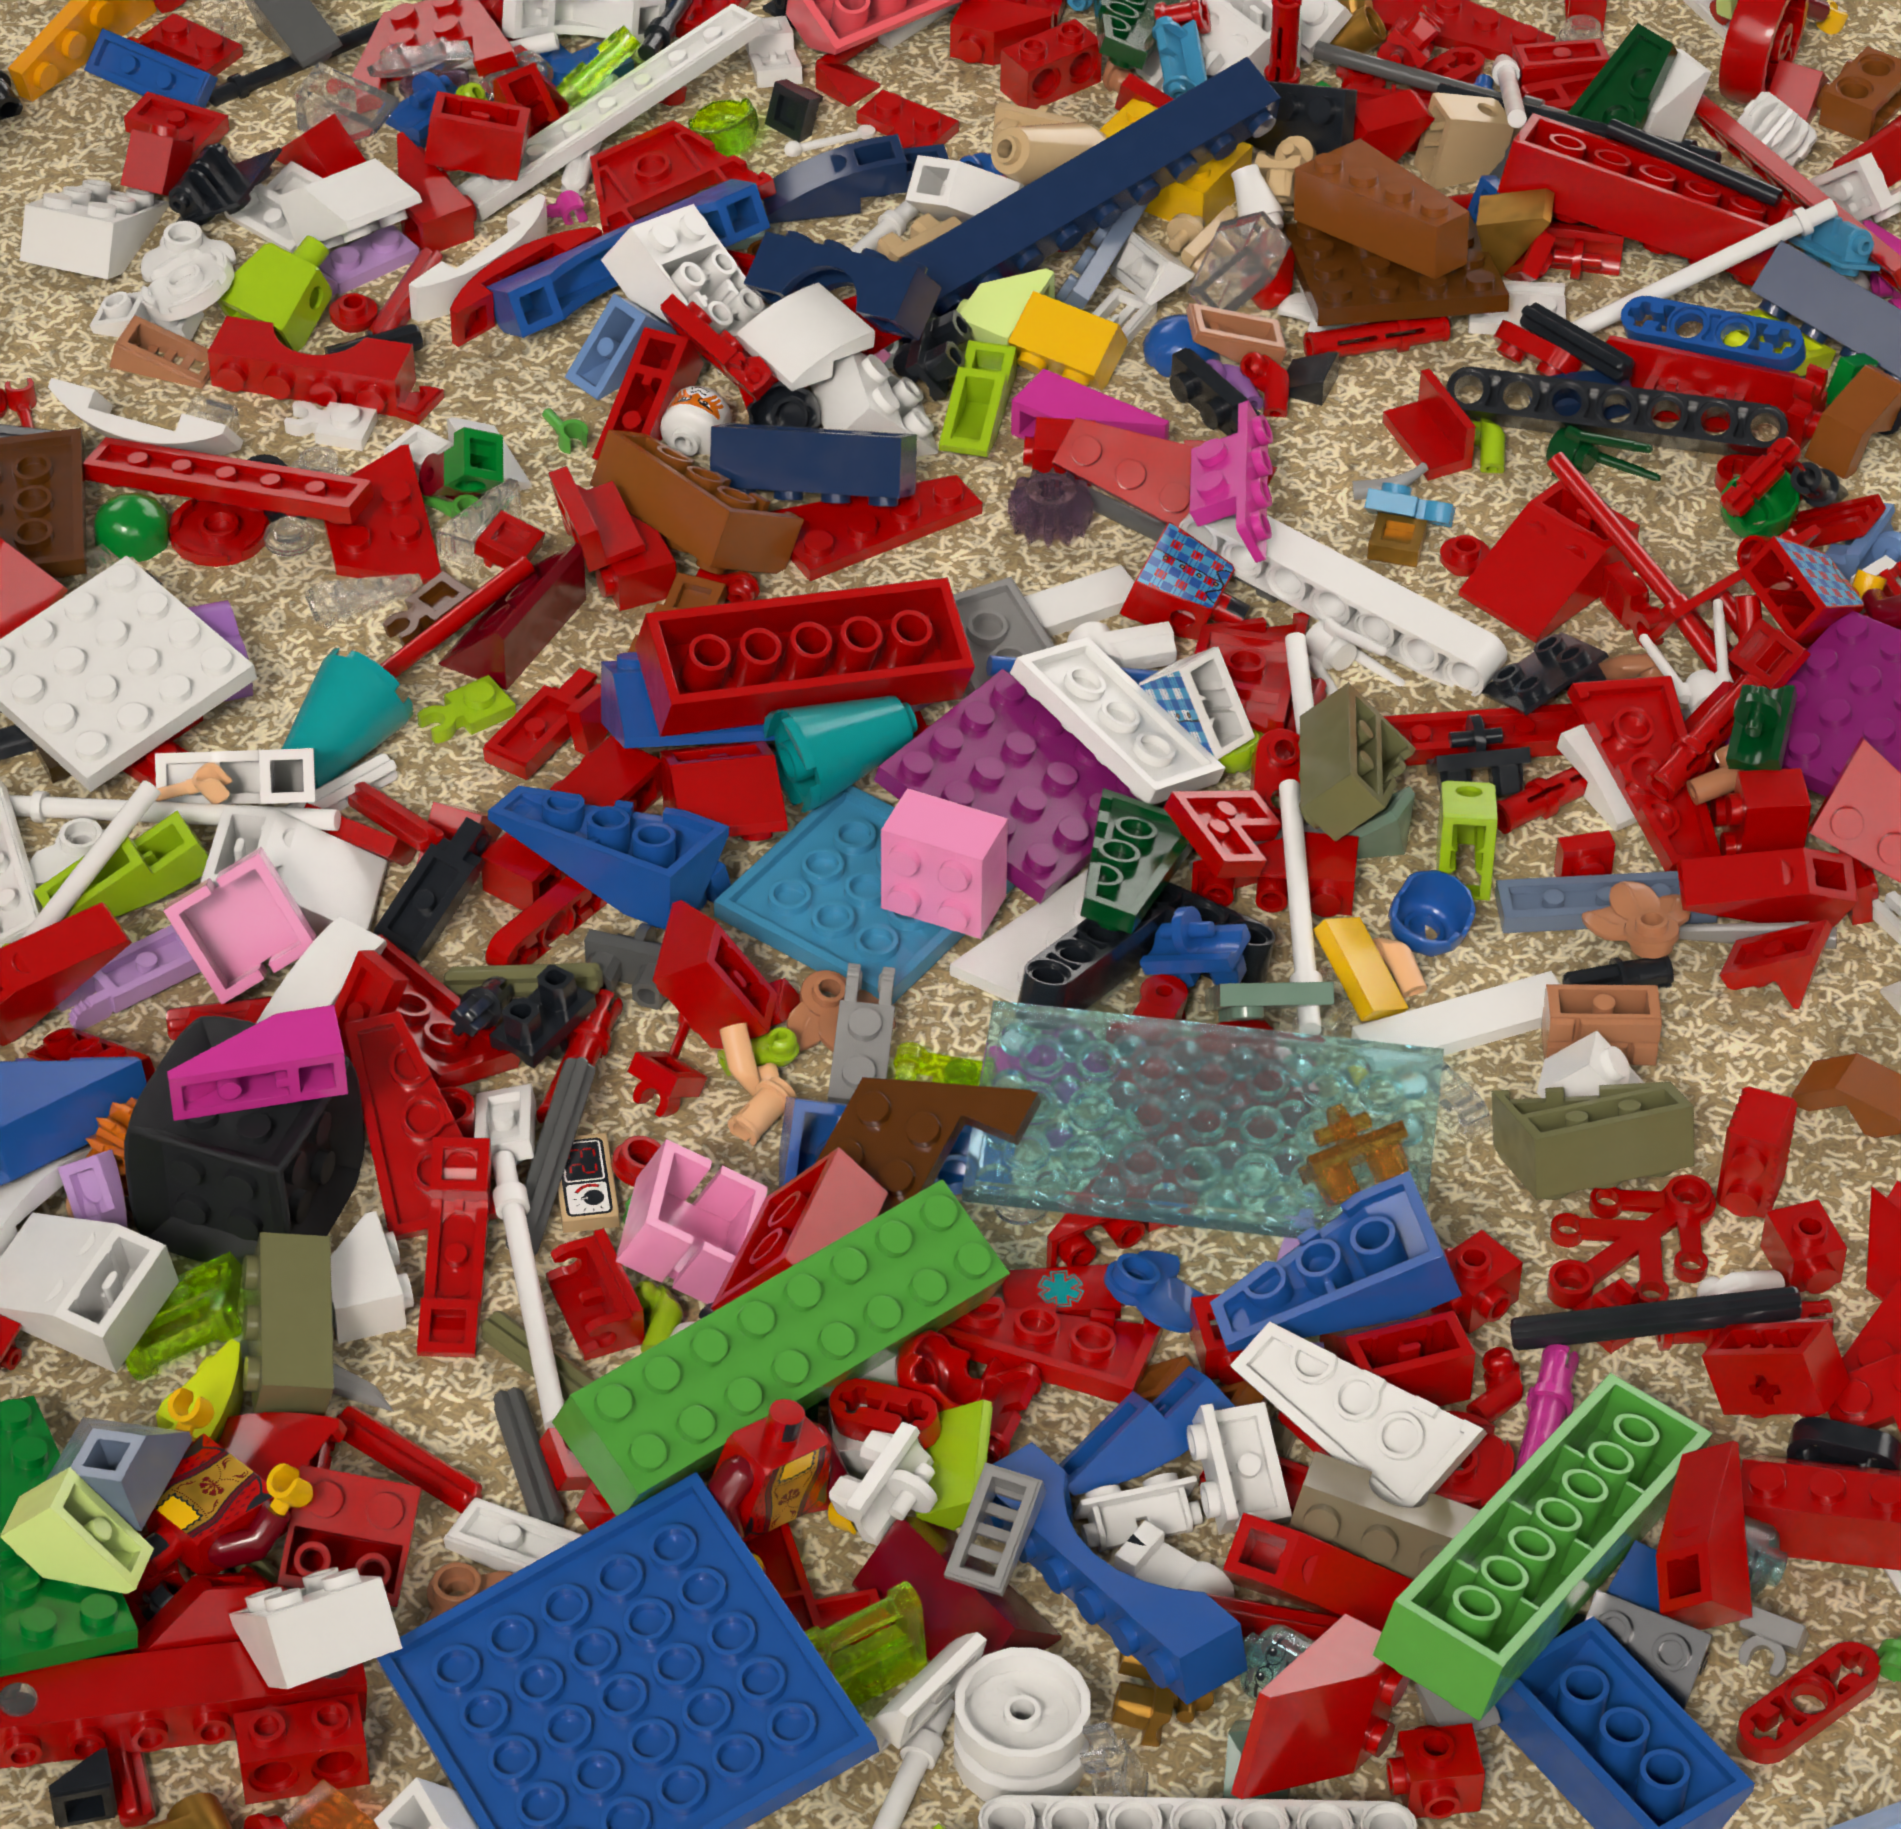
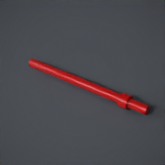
(1620, 535)

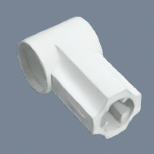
(1134, 646)

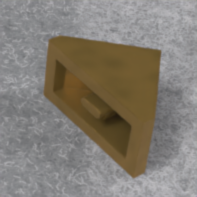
(1511, 223)

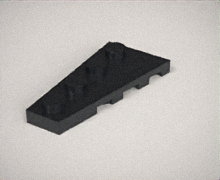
(1310, 111)

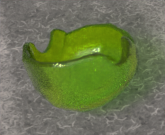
(728, 125)

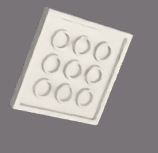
(114, 673)

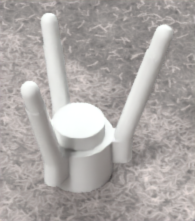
(1335, 648)
(1701, 682)

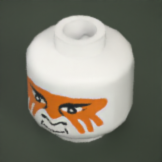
(691, 417)

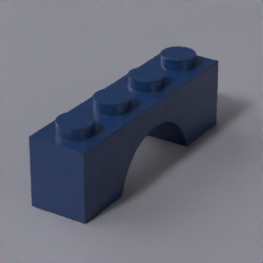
(889, 293)

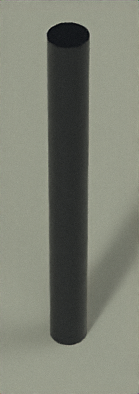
(1694, 162)

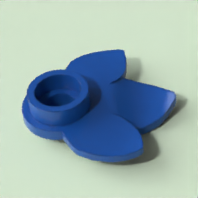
(1153, 1287)

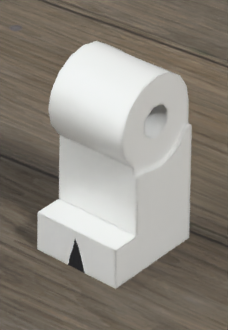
(1156, 1562)

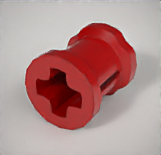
(1185, 12)

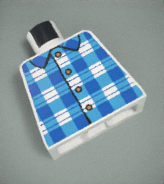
(1202, 701)

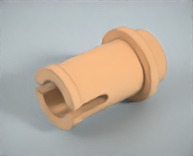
(761, 1110)

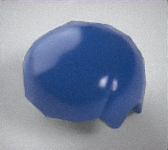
(1168, 337)
(1433, 901)

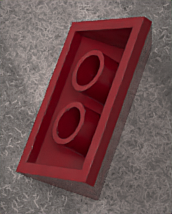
(522, 620)
(919, 1555)

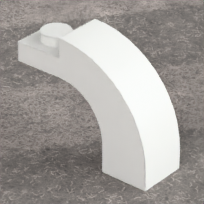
(578, 17)
(255, 774)

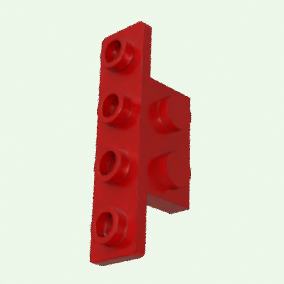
(1705, 375)

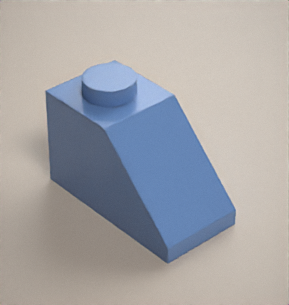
(611, 346)

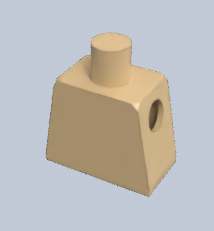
(1463, 139)

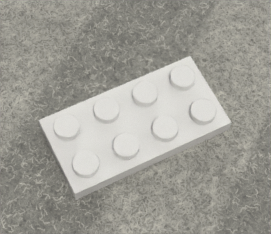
(1117, 720)

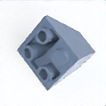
(124, 1463)

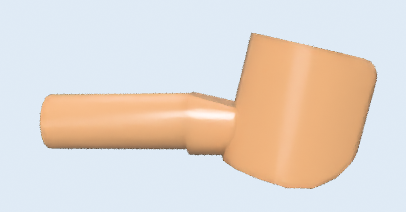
(208, 780)

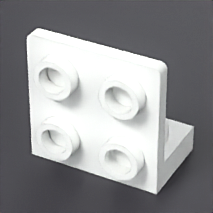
(1860, 189)

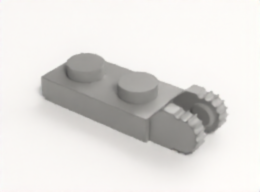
(861, 1035)

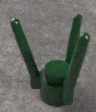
(1582, 453)

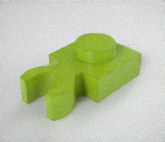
(470, 706)

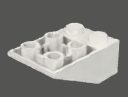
(1236, 32)
(89, 228)
(683, 259)
(318, 869)
(84, 1285)

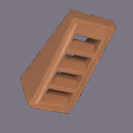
(1235, 333)
(141, 334)

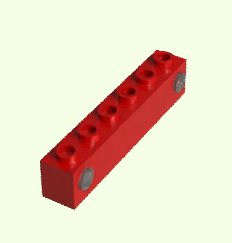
(144, 1702)

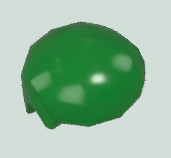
(1776, 508)
(132, 526)

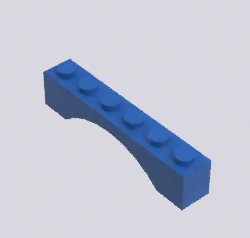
(573, 278)
(1172, 1632)

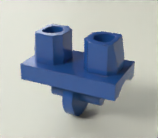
(414, 112)
(1198, 947)

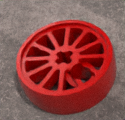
(1755, 42)

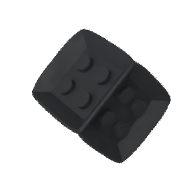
(228, 1176)

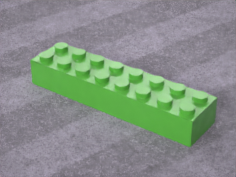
(779, 1341)
(1539, 1548)

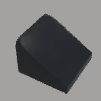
(1313, 377)
(84, 1792)

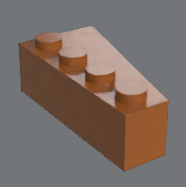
(1381, 209)
(696, 506)

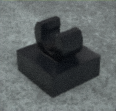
(793, 110)

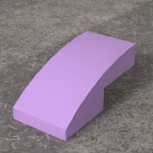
(95, 1188)

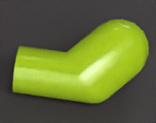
(777, 1047)

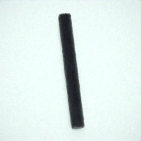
(1655, 1318)

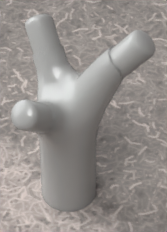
(1361, 487)

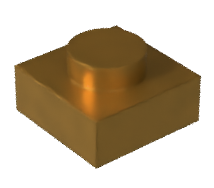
(1397, 539)

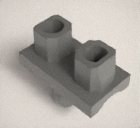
(627, 961)

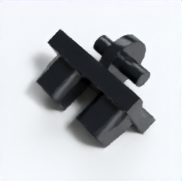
(935, 354)
(1503, 765)
(544, 1019)

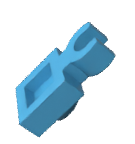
(1397, 500)

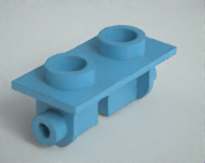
(1179, 55)
(1839, 244)

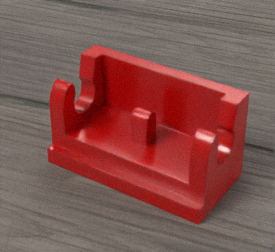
(596, 1297)

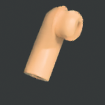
(1402, 966)
(742, 1060)

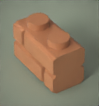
(1621, 1013)

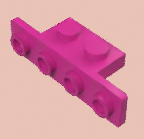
(1232, 479)

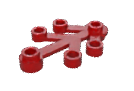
(1633, 1239)

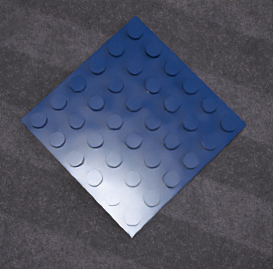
(630, 1683)

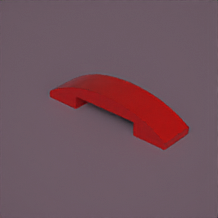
(474, 305)
(455, 1247)

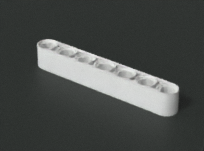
(1361, 600)
(1188, 1813)

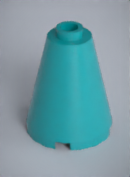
(347, 713)
(835, 744)

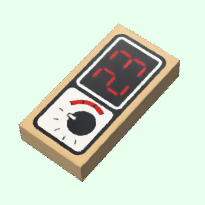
(588, 1187)

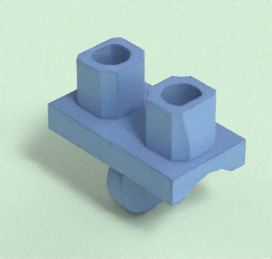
(1863, 551)

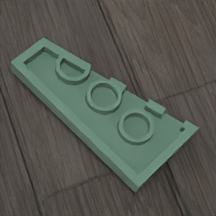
(1250, 1000)

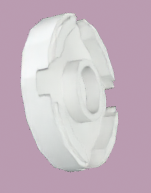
(187, 284)

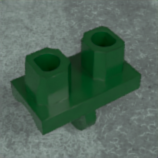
(1761, 727)

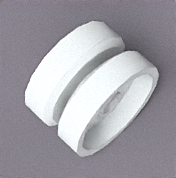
(1021, 1724)

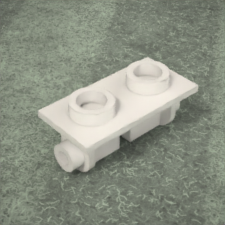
(1160, 1502)

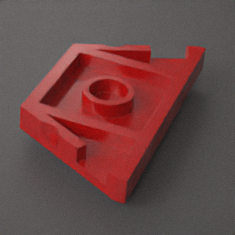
(392, 530)
(1256, 665)

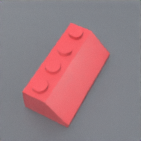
(843, 24)

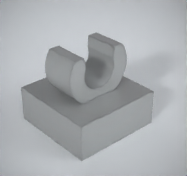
(1774, 1634)

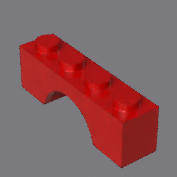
(367, 375)

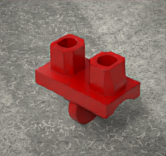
(1411, 40)
(1585, 249)

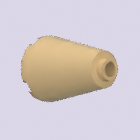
(1035, 150)

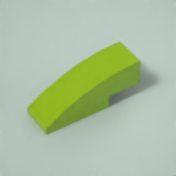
(979, 399)
(139, 870)

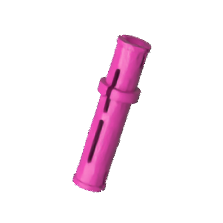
(1549, 1399)

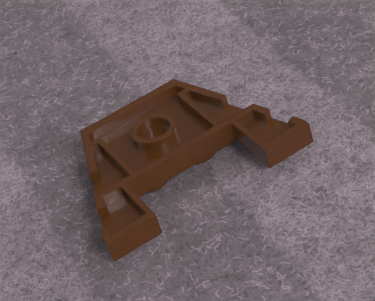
(908, 1128)

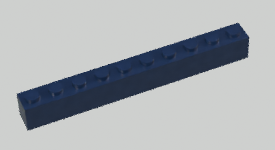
(1100, 184)

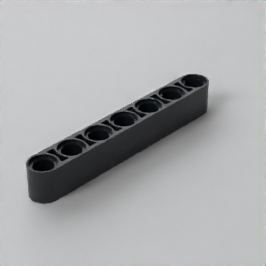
(1641, 402)

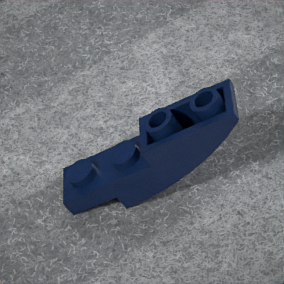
(842, 176)

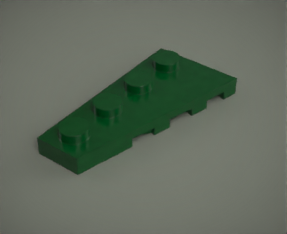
(1126, 30)
(1628, 80)
(1130, 861)

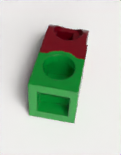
(466, 468)

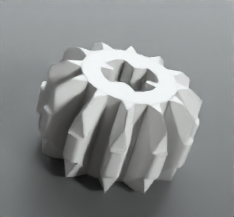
(1778, 127)

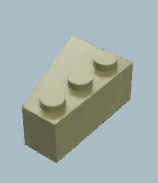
(1347, 762)
(1593, 1140)
(288, 1324)

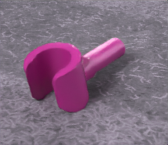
(565, 203)

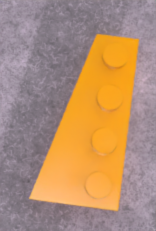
(70, 40)

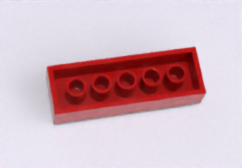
(1637, 195)
(764, 655)

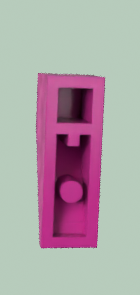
(269, 1064)

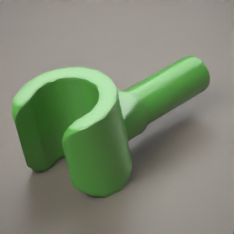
(566, 430)
(450, 508)

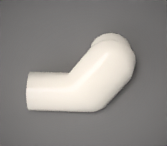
(1741, 1282)

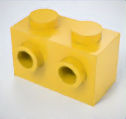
(1067, 341)

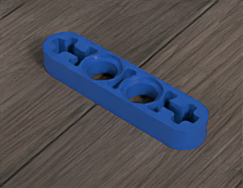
(1716, 326)

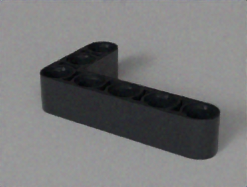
(1095, 960)

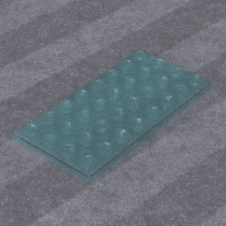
(1187, 1117)

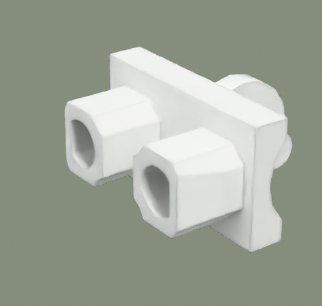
(892, 1485)

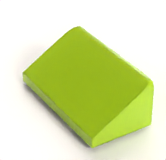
(958, 1461)

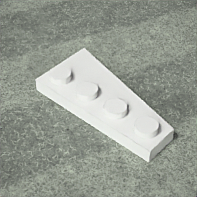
(1000, 959)
(1359, 1416)

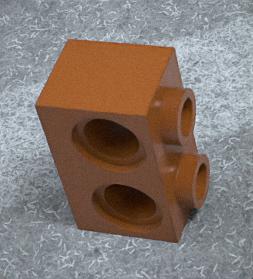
(1862, 95)

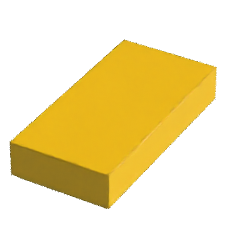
(1360, 968)

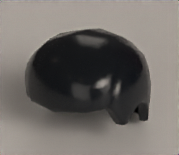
(785, 408)

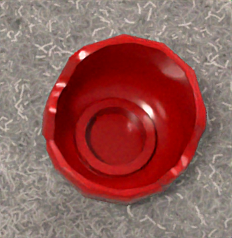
(938, 1370)

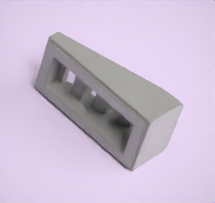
(1010, 1485)

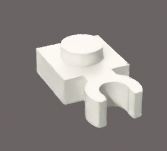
(336, 426)

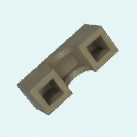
(1346, 1513)

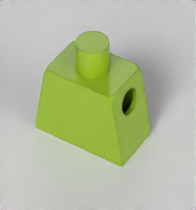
(281, 290)
(1468, 818)

